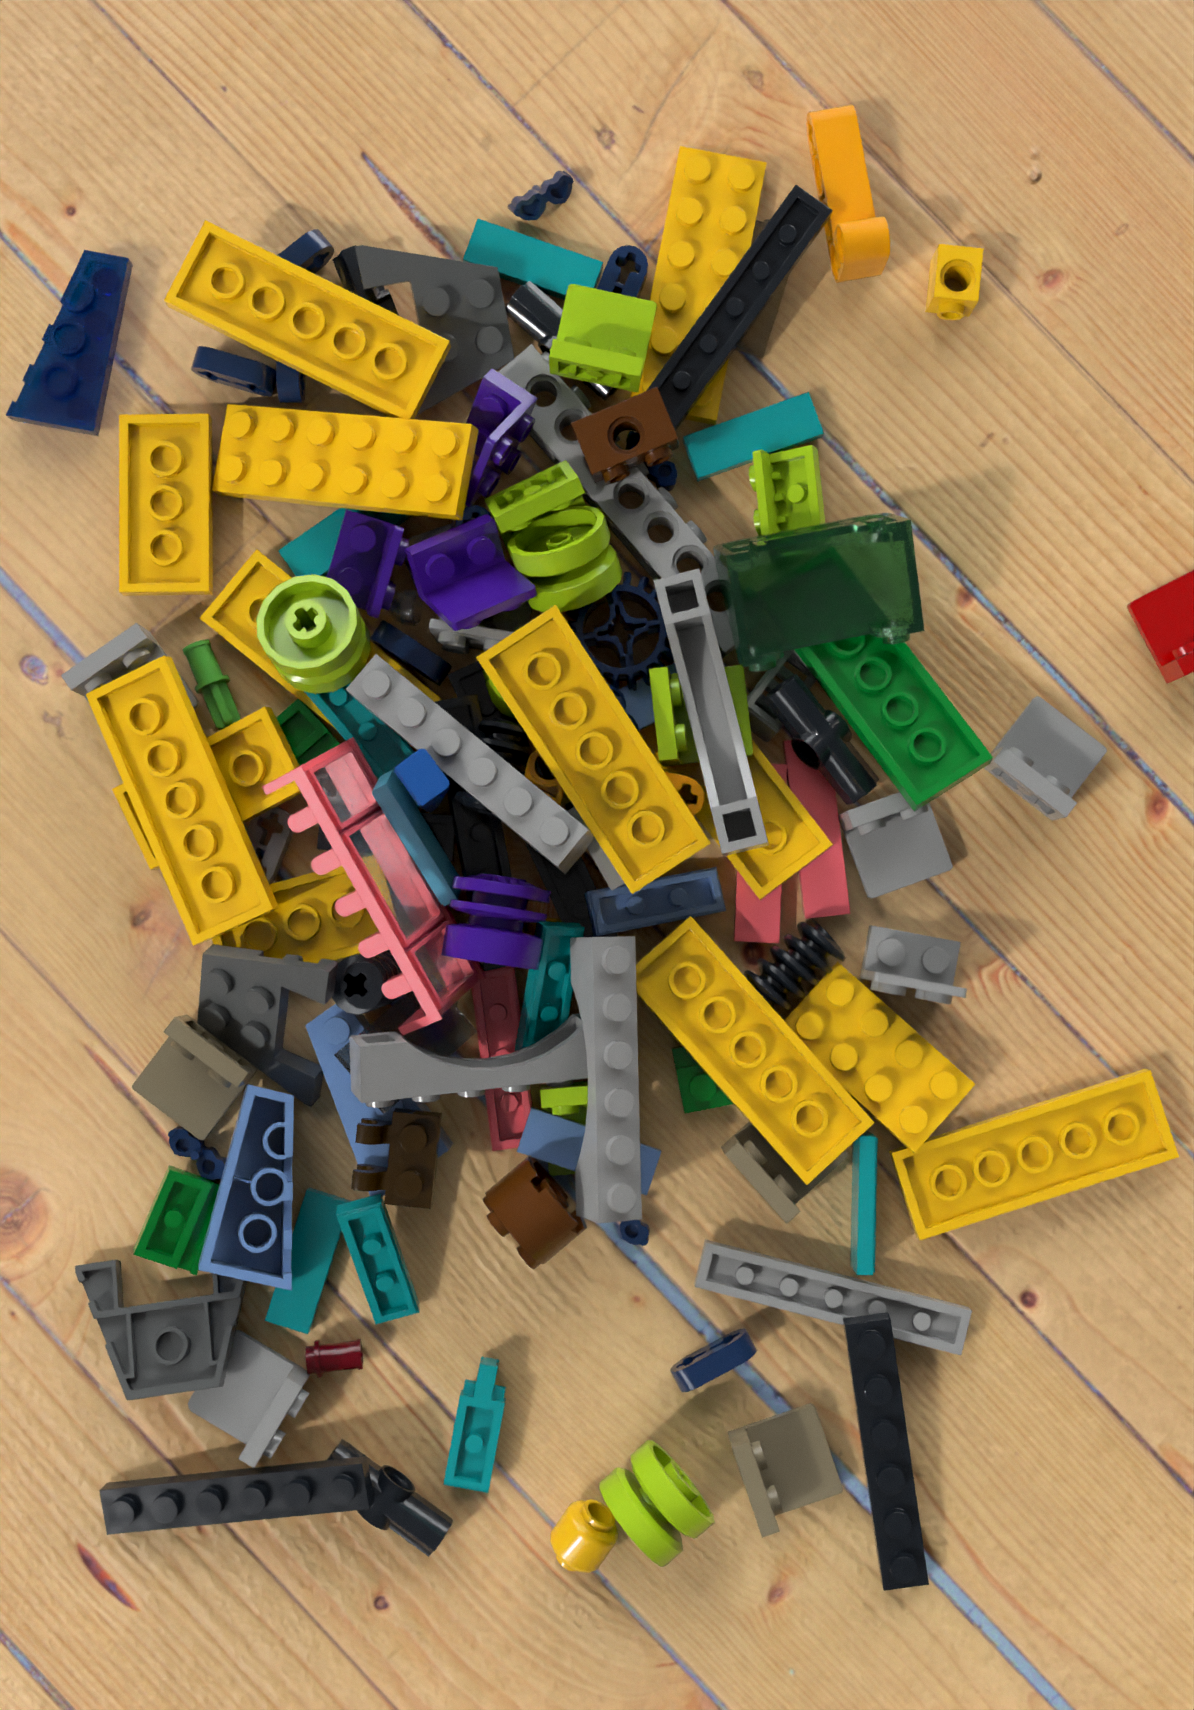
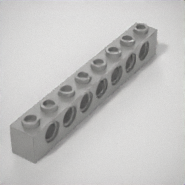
(630, 526)

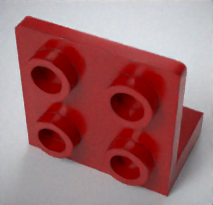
(1167, 625)

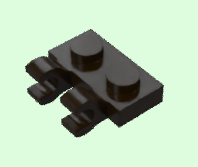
(411, 1159)

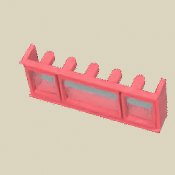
(385, 881)

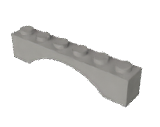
(711, 712)
(471, 764)
(394, 1068)
(610, 1151)

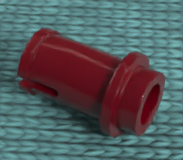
(333, 1357)

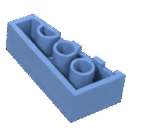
(328, 1035)
(253, 1206)

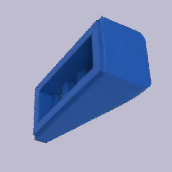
(423, 779)

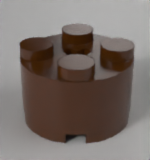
(533, 1211)

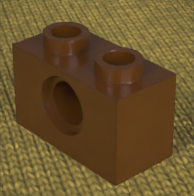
(641, 414)

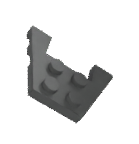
(453, 301)
(247, 1005)
(165, 1343)

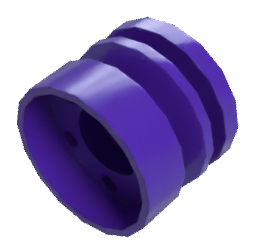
(496, 922)

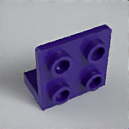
(503, 421)
(365, 560)
(466, 574)

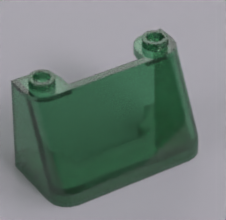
(820, 586)

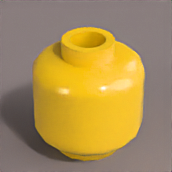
(584, 1536)

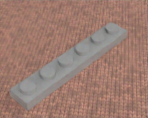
(830, 1295)

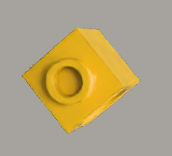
(959, 264)

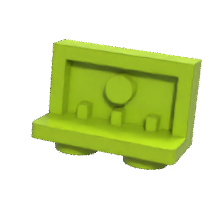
(787, 489)

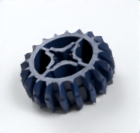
(640, 627)

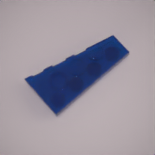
(76, 361)

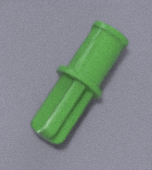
(212, 683)

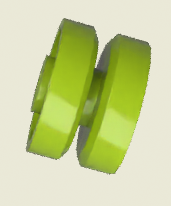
(566, 558)
(313, 633)
(656, 1503)

